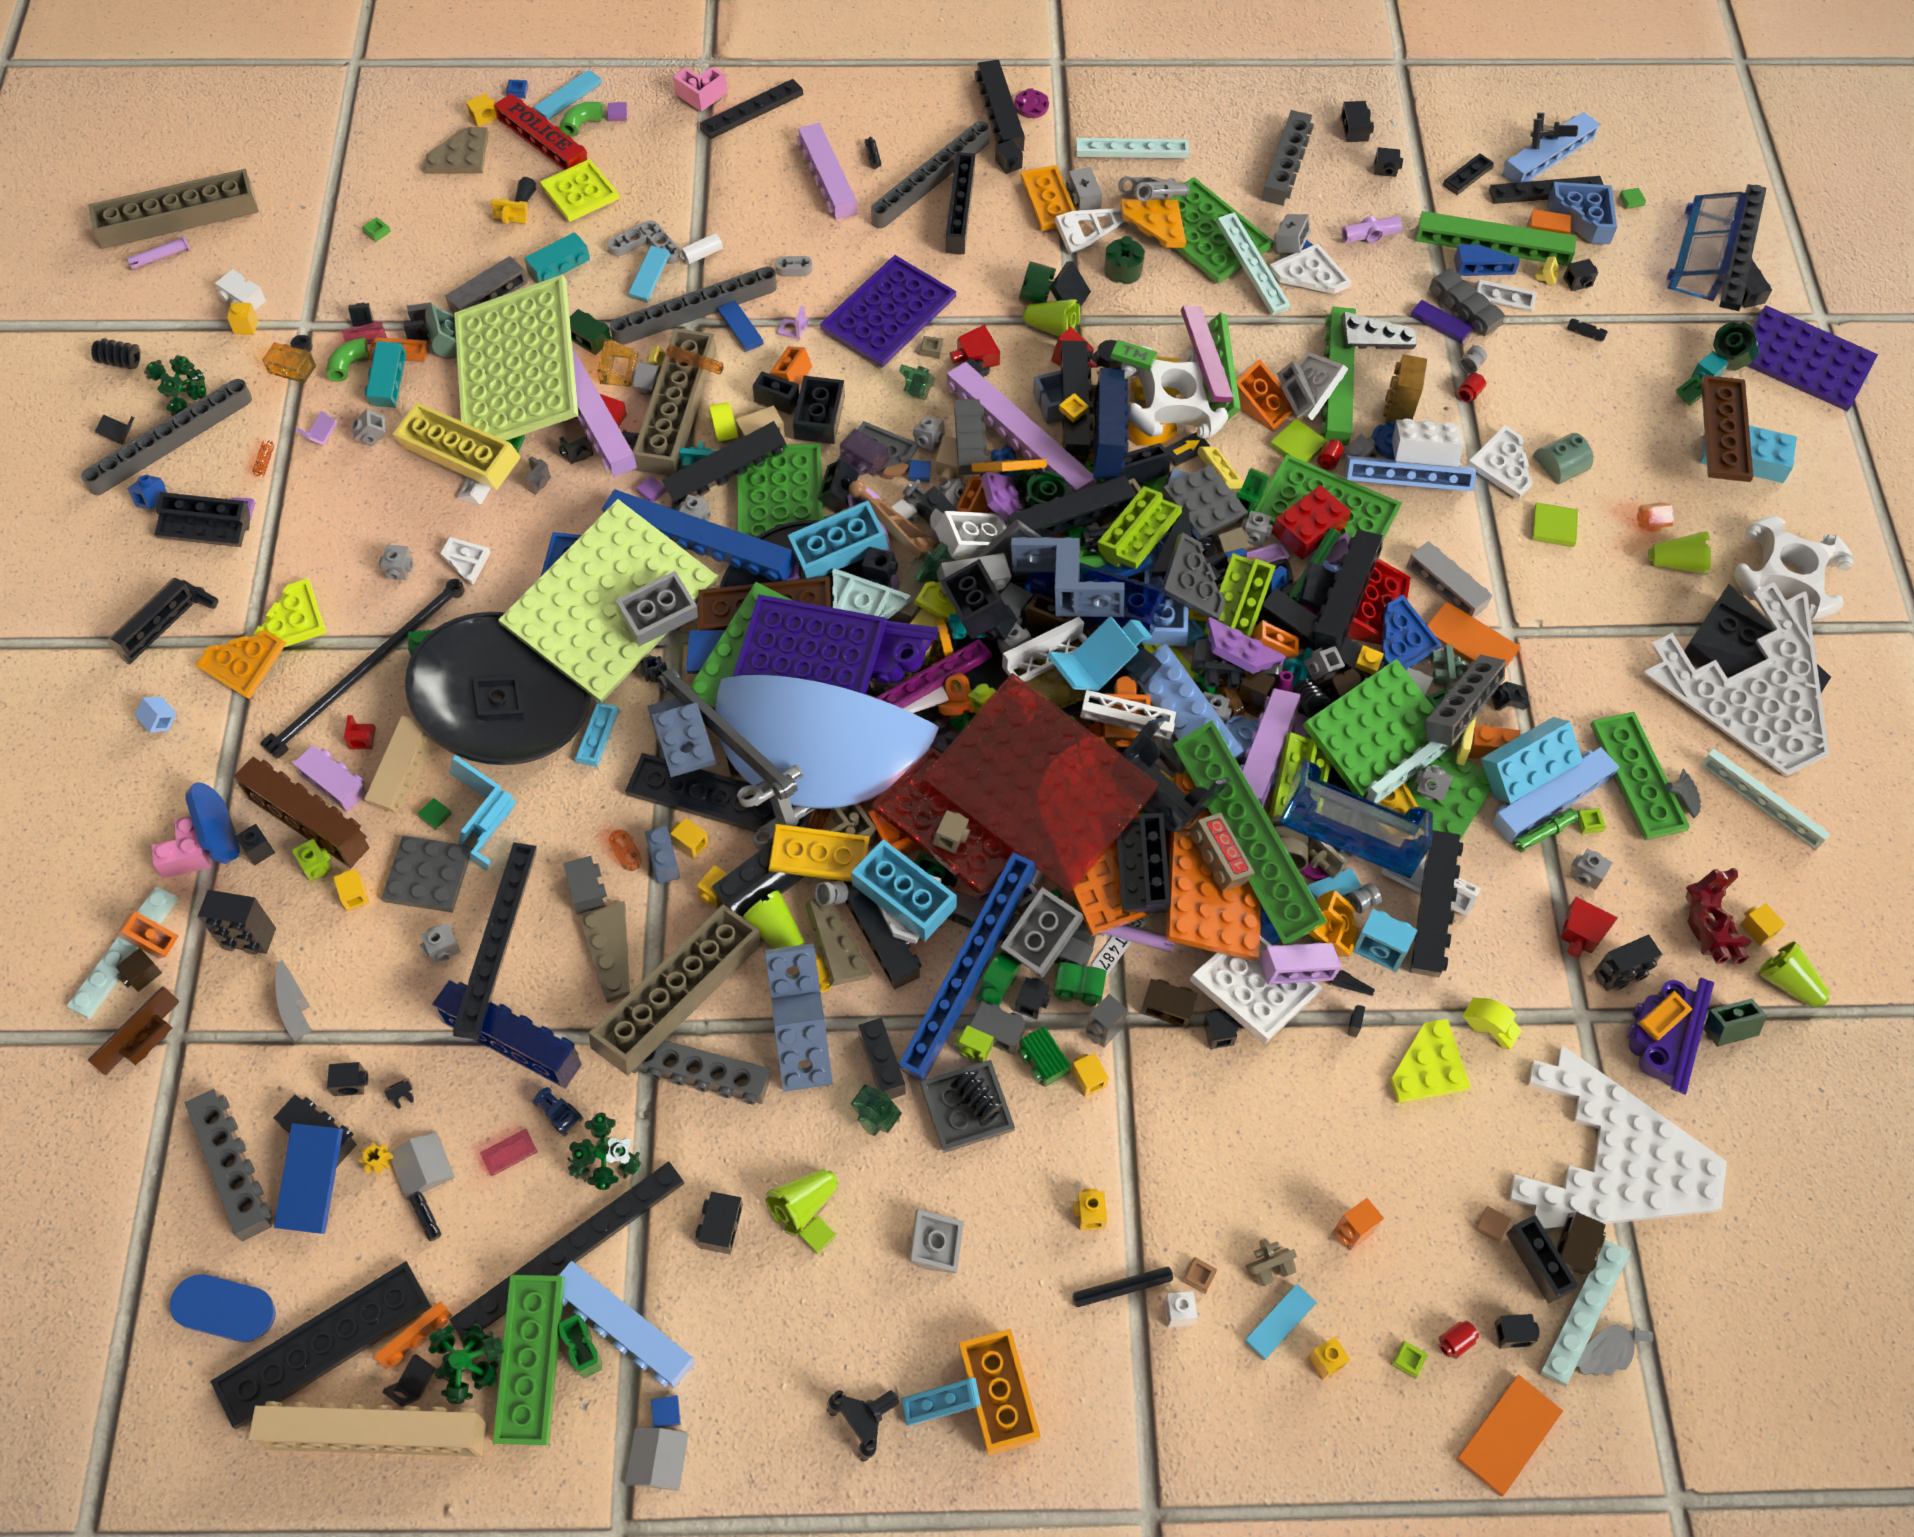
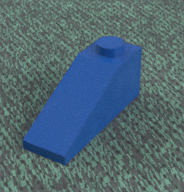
(1480, 260)

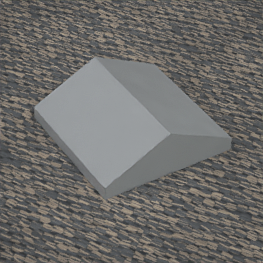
(421, 1164)
(936, 1242)
(657, 1458)

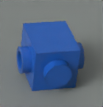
(146, 491)

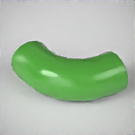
(580, 114)
(344, 356)

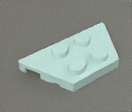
(866, 596)

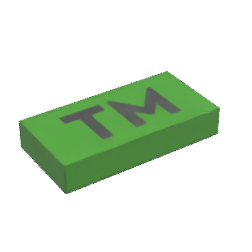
(1133, 355)

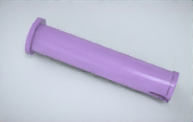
(158, 253)
(1141, 936)

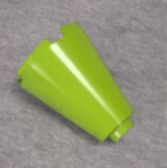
(1053, 316)
(1683, 553)
(774, 922)
(1796, 975)
(801, 1199)

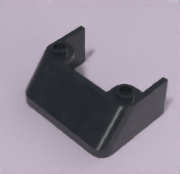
(1169, 799)

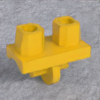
(509, 211)

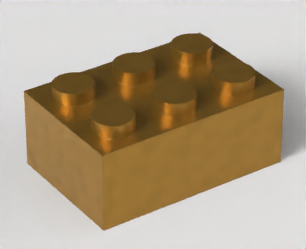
(1405, 388)

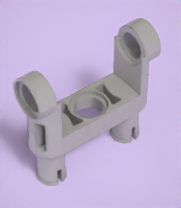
(1154, 188)
(783, 809)

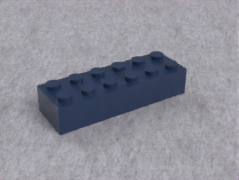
(1110, 424)

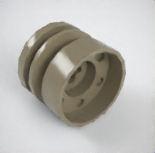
(1294, 842)

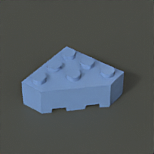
(1590, 209)

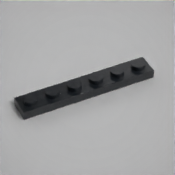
(751, 108)
(1533, 190)

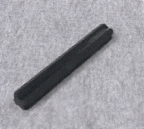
(1122, 1286)

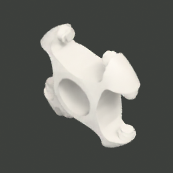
(1164, 408)
(1806, 555)

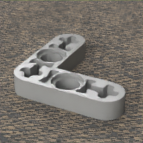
(618, 247)

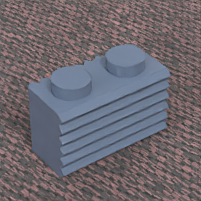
(662, 854)

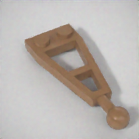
(894, 522)

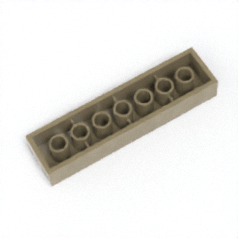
(173, 208)
(673, 405)
(674, 990)

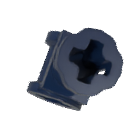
(558, 1112)

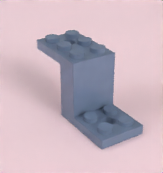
(1063, 558)
(681, 736)
(798, 1017)

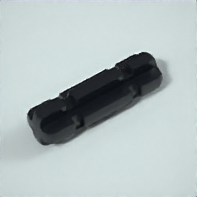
(872, 152)
(1587, 329)
(425, 1216)

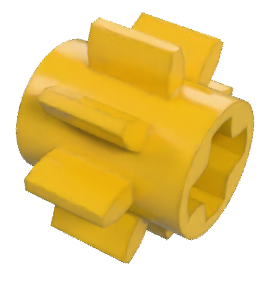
(369, 1161)

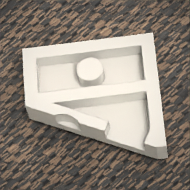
(465, 558)

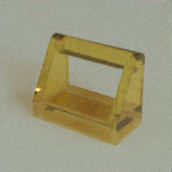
(611, 350)

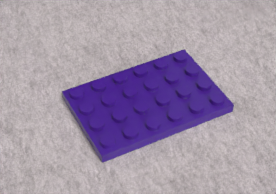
(888, 310)
(1810, 358)
(811, 643)

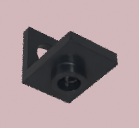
(114, 429)
(412, 1382)

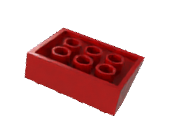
(1384, 586)

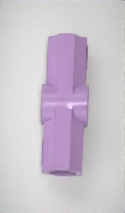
(1371, 229)

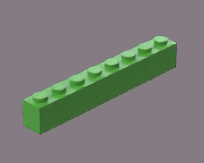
(1508, 239)
(1339, 406)

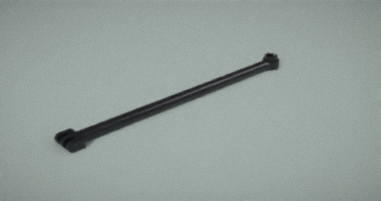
(277, 745)

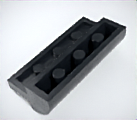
(202, 519)
(151, 620)
(1144, 865)
(752, 882)

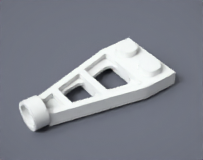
(1071, 231)

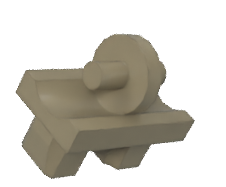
(1326, 857)
(1261, 1268)

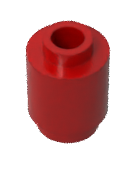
(1471, 387)
(1330, 454)
(1458, 1339)

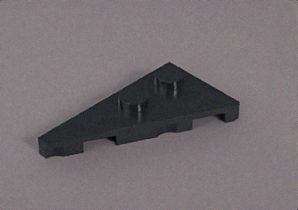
(1181, 525)

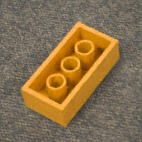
(1006, 1409)

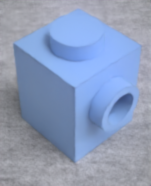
(155, 714)

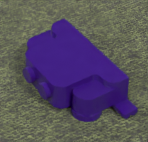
(902, 650)
(1674, 1054)

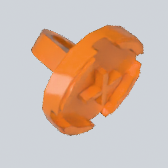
(958, 699)

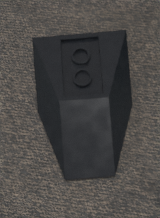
(1731, 636)

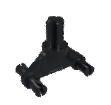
(1558, 130)
(863, 1417)

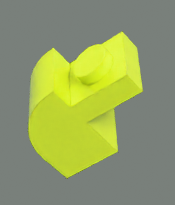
(722, 421)
(1493, 1018)

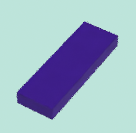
(1441, 321)

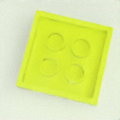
(579, 190)

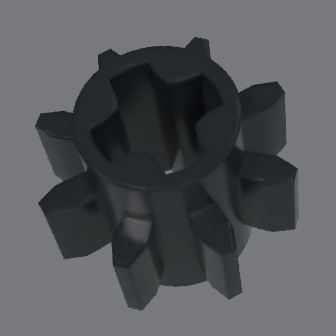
(1091, 537)
(652, 667)

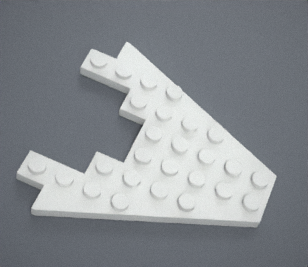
(1768, 707)
(1640, 1159)

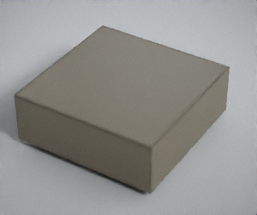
(931, 347)

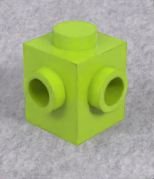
(312, 859)

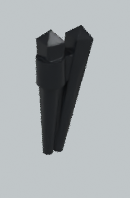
(1348, 982)

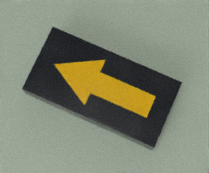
(1186, 449)

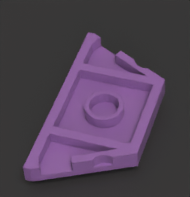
(1001, 494)
(1241, 649)

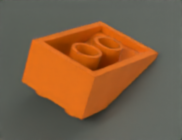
(1262, 396)

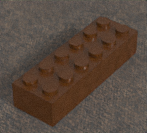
(302, 811)

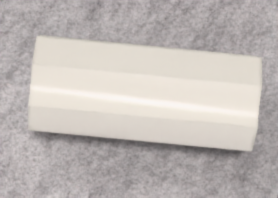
(701, 248)

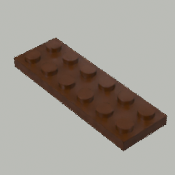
(1726, 428)
(720, 605)

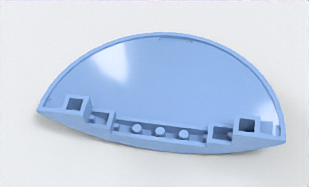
(838, 737)

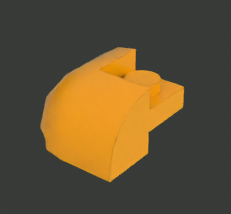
(1138, 437)
(1341, 927)

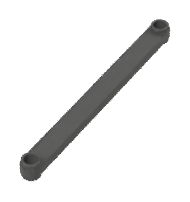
(781, 784)

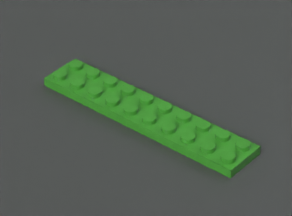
(1276, 877)

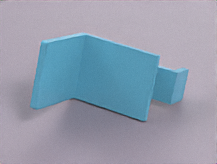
(1100, 654)
(489, 815)

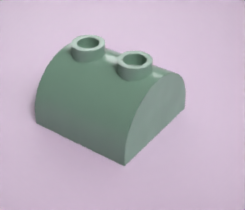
(441, 331)
(1565, 457)

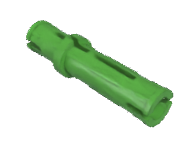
(1552, 826)

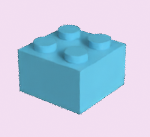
(1385, 940)

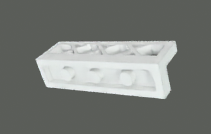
(1038, 647)
(1126, 718)
(1466, 892)

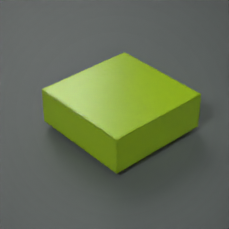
(1591, 820)
(817, 1234)
(1409, 1359)

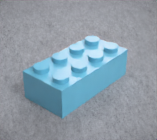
(1771, 453)
(837, 540)
(1532, 759)
(904, 890)

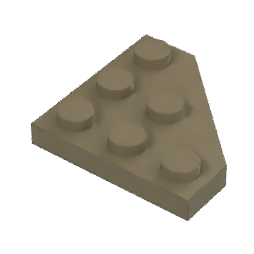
(459, 154)

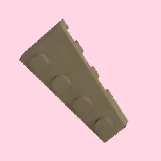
(607, 942)
(839, 950)

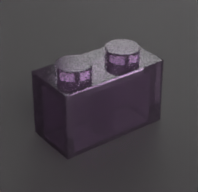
(864, 452)

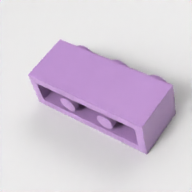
(330, 777)
(1300, 963)

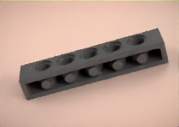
(1287, 158)
(1465, 700)
(709, 1063)
(201, 1111)

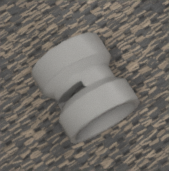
(1473, 359)
(831, 893)
(1365, 898)

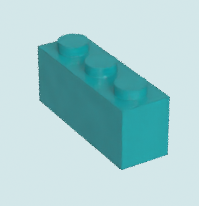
(557, 258)
(385, 374)

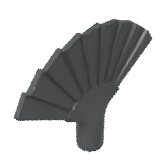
(1687, 792)

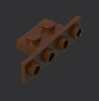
(137, 1034)

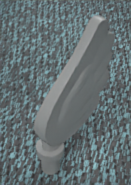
(1611, 1350)

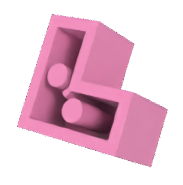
(700, 90)
(182, 854)

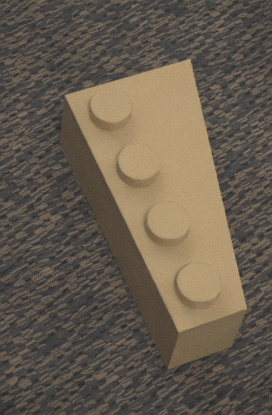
(400, 766)

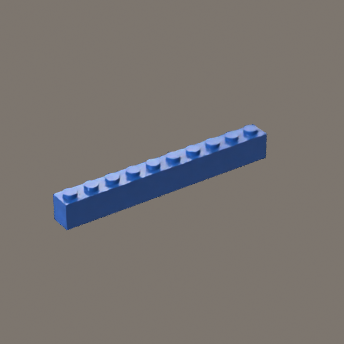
(712, 539)
(967, 967)

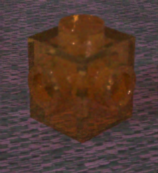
(1655, 516)

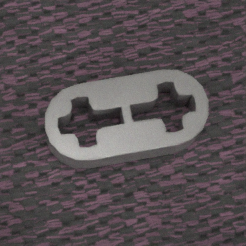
(793, 266)

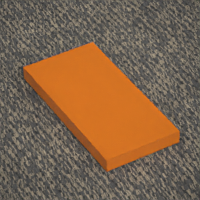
(1470, 635)
(1509, 1435)

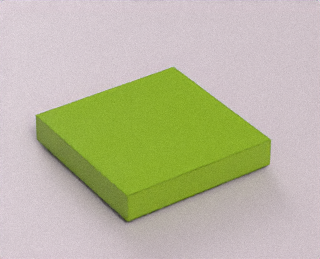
(1298, 441)
(1555, 524)

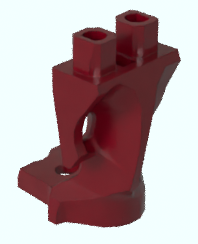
(1719, 934)

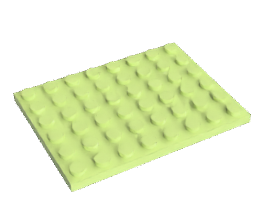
(517, 361)
(573, 609)

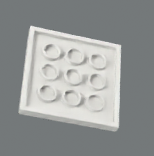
(1244, 993)

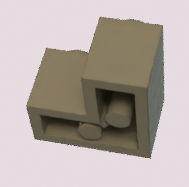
(855, 821)

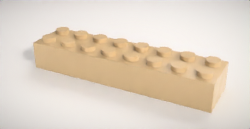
(368, 1430)

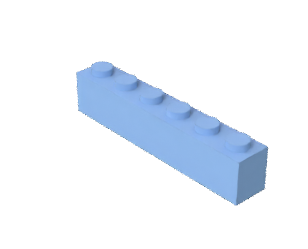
(1532, 162)
(1409, 474)
(1555, 795)
(625, 1327)

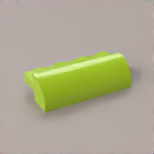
(1138, 528)
(1244, 592)
(1294, 751)

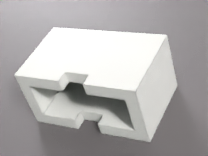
(235, 289)

